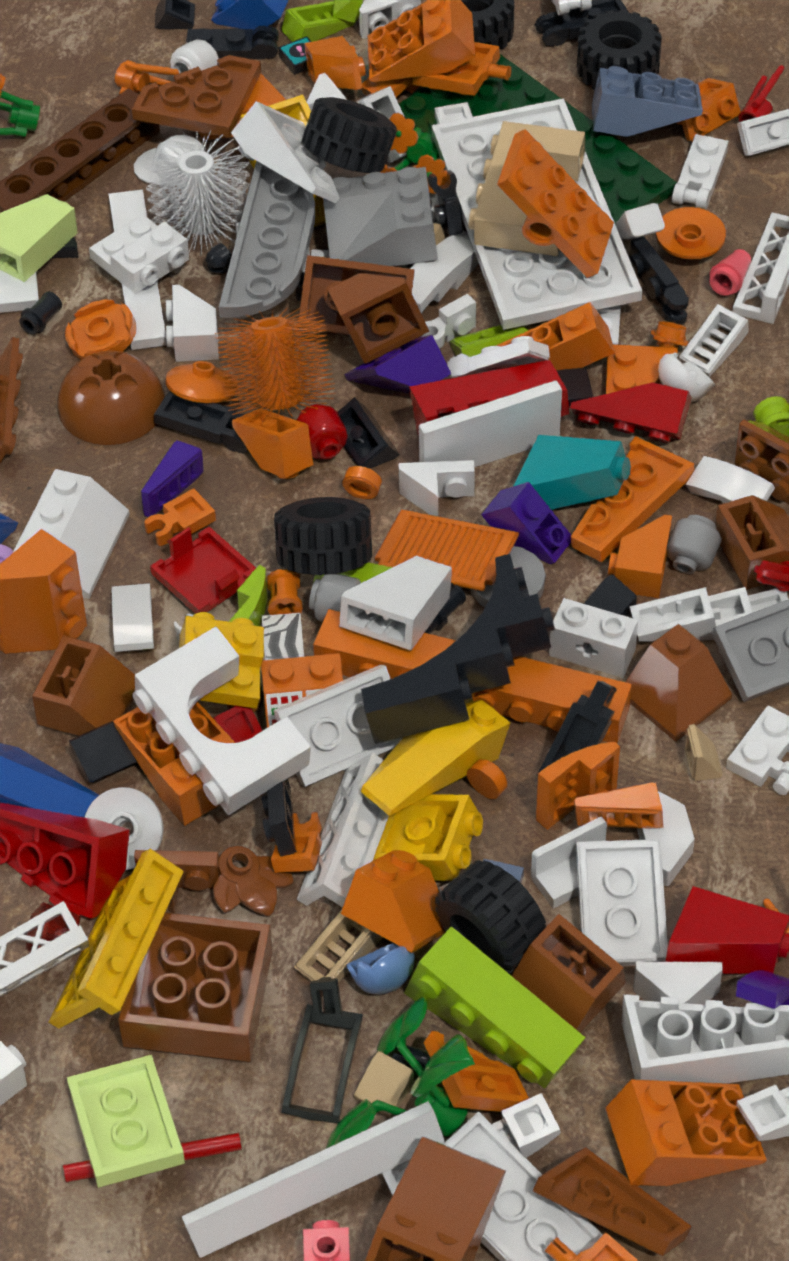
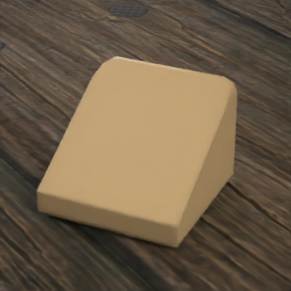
(701, 755)
(385, 1081)

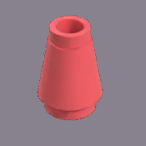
(730, 273)

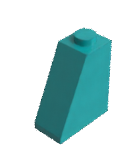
(574, 469)

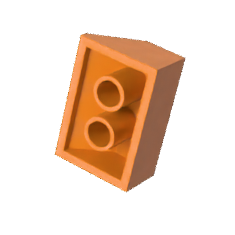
(40, 596)

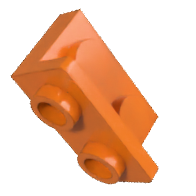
(718, 106)

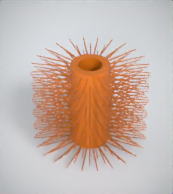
(275, 363)

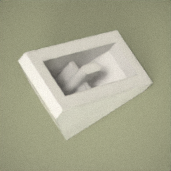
(683, 980)

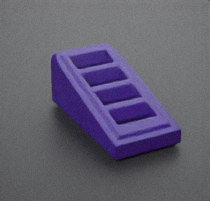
(172, 476)

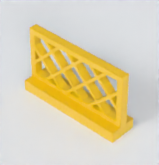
(119, 940)

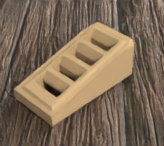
(327, 940)

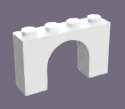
(230, 771)

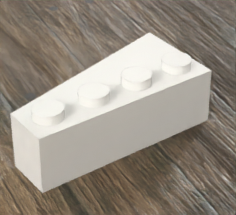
(705, 1041)

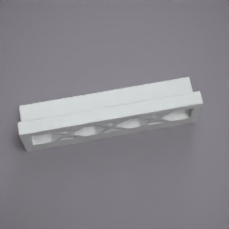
(774, 290)
(347, 837)
(40, 958)

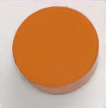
(362, 482)
(487, 778)

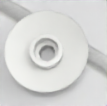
(130, 805)

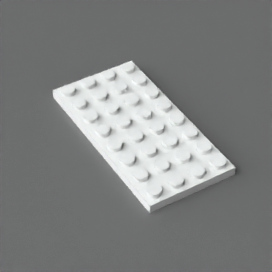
(527, 284)

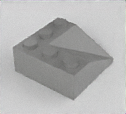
(382, 218)

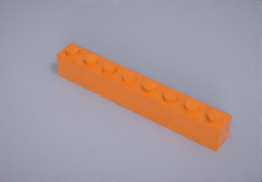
(537, 689)

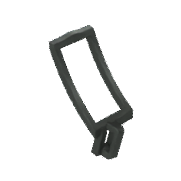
(330, 1016)

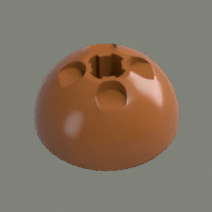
(109, 398)

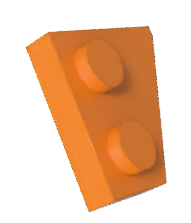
(634, 366)

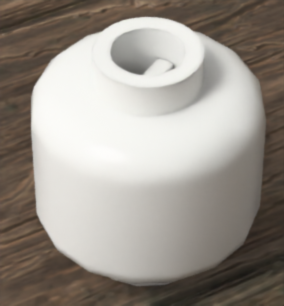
(192, 55)

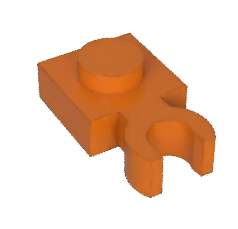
(180, 513)
(307, 846)

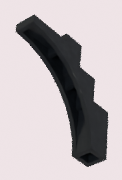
(475, 662)

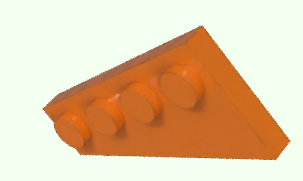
(651, 482)

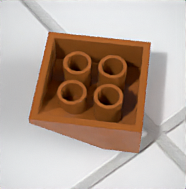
(199, 988)

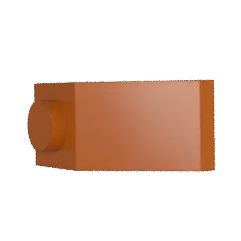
(276, 444)
(643, 557)

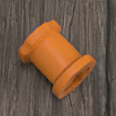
(284, 592)

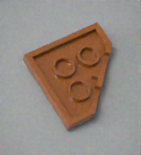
(201, 98)

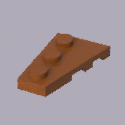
(607, 1198)

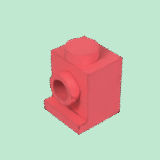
(326, 1242)

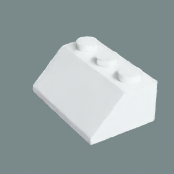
(83, 519)

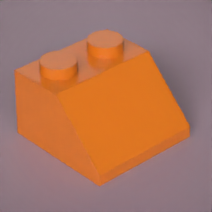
(395, 900)

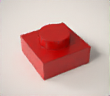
(239, 723)

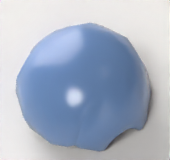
(382, 969)

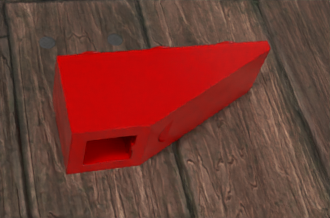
(645, 407)

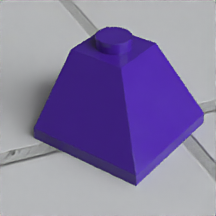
(405, 366)

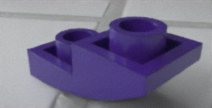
(764, 988)

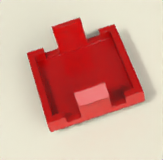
(202, 570)

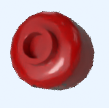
(325, 430)

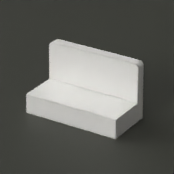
(556, 863)

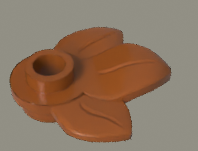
(251, 885)

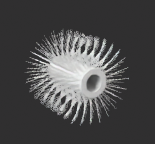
(198, 191)

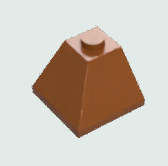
(378, 313)
(677, 683)

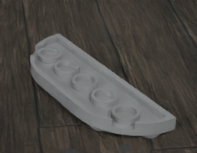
(268, 245)

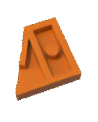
(481, 1086)

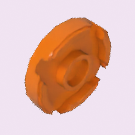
(100, 328)

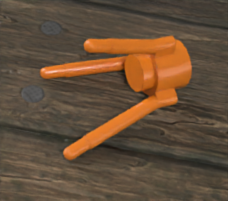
(134, 75)

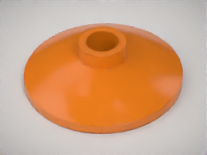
(691, 233)
(200, 382)

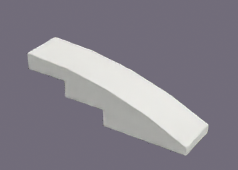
(451, 269)
(698, 611)

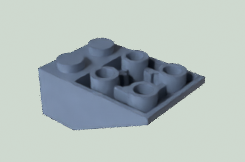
(638, 103)

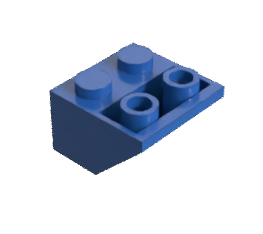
(248, 13)

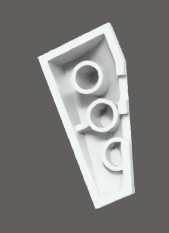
(277, 143)

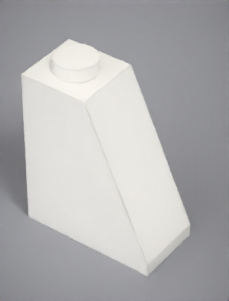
(397, 602)

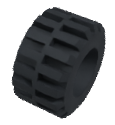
(492, 21)
(618, 41)
(349, 135)
(323, 535)
(491, 912)

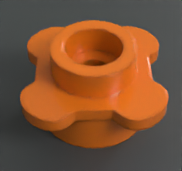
(670, 334)

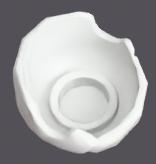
(684, 376)

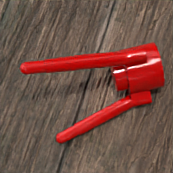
(757, 103)

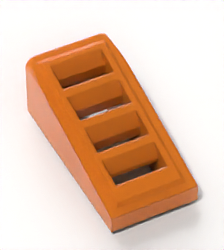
(624, 807)

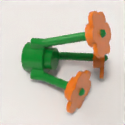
(419, 149)

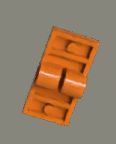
(554, 205)

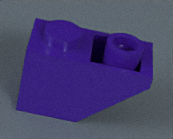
(526, 512)

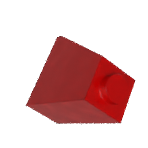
(729, 932)

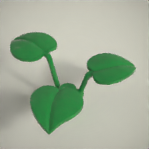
(444, 1063)

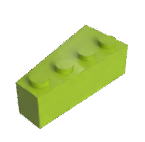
(493, 1008)

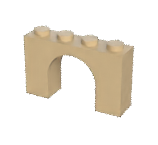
(497, 218)

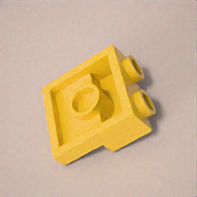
(247, 642)
(435, 832)

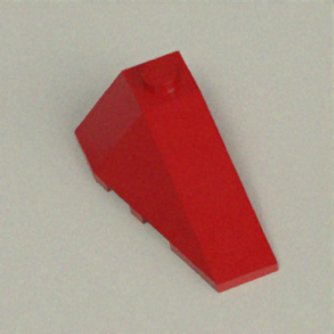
(64, 855)

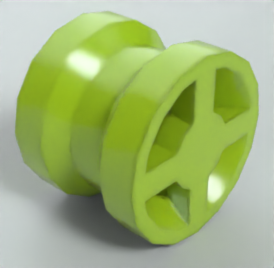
(774, 413)

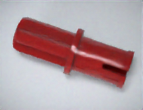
(773, 574)

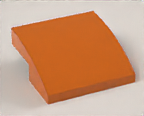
(574, 776)

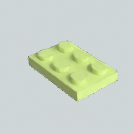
(125, 1121)

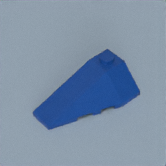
(36, 785)

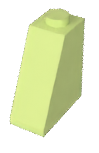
(34, 234)

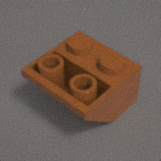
(764, 454)
(752, 533)
(82, 688)
(569, 973)

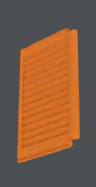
(451, 542)

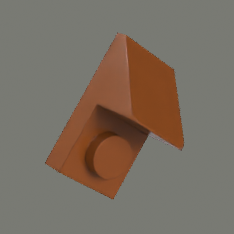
(199, 869)

